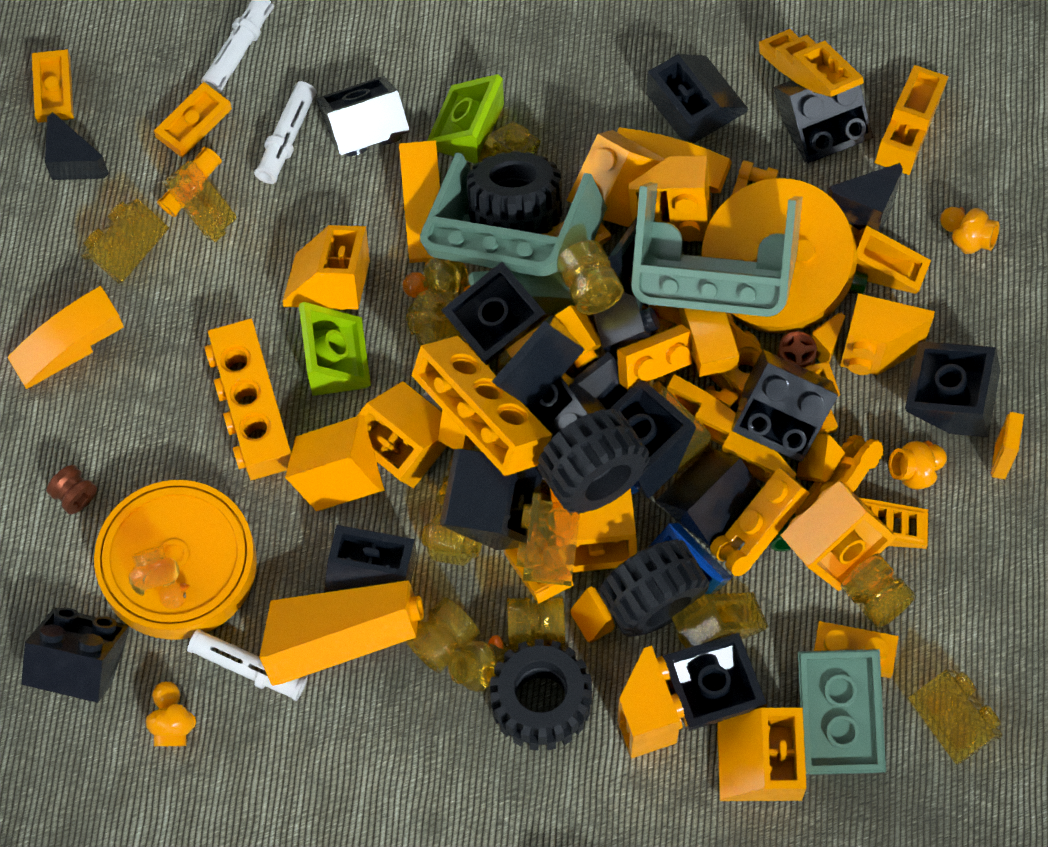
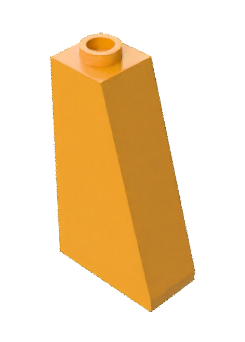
(336, 627)

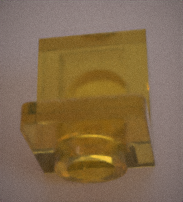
(509, 139)

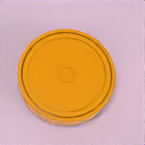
(824, 254)
(198, 531)

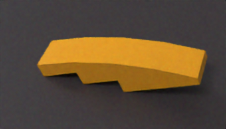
(810, 63)
(718, 420)

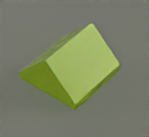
(468, 117)
(333, 350)

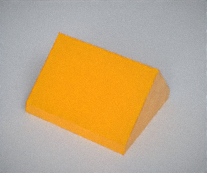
(334, 464)

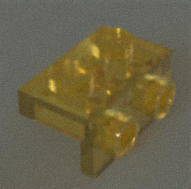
(125, 239)

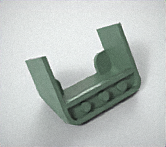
(453, 237)
(707, 283)

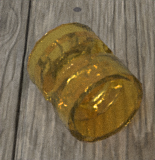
(589, 277)
(878, 591)
(535, 621)
(442, 634)

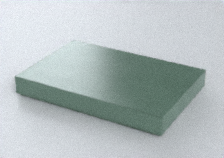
(842, 711)

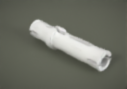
(244, 32)
(279, 145)
(204, 645)

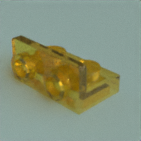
(200, 200)
(550, 542)
(956, 715)

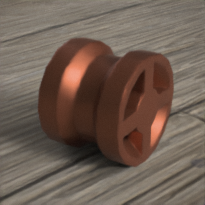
(799, 346)
(71, 489)

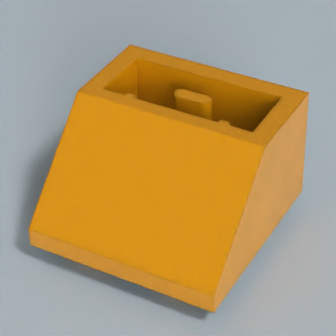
(681, 194)
(330, 269)
(404, 432)
(605, 535)
(646, 710)
(762, 756)

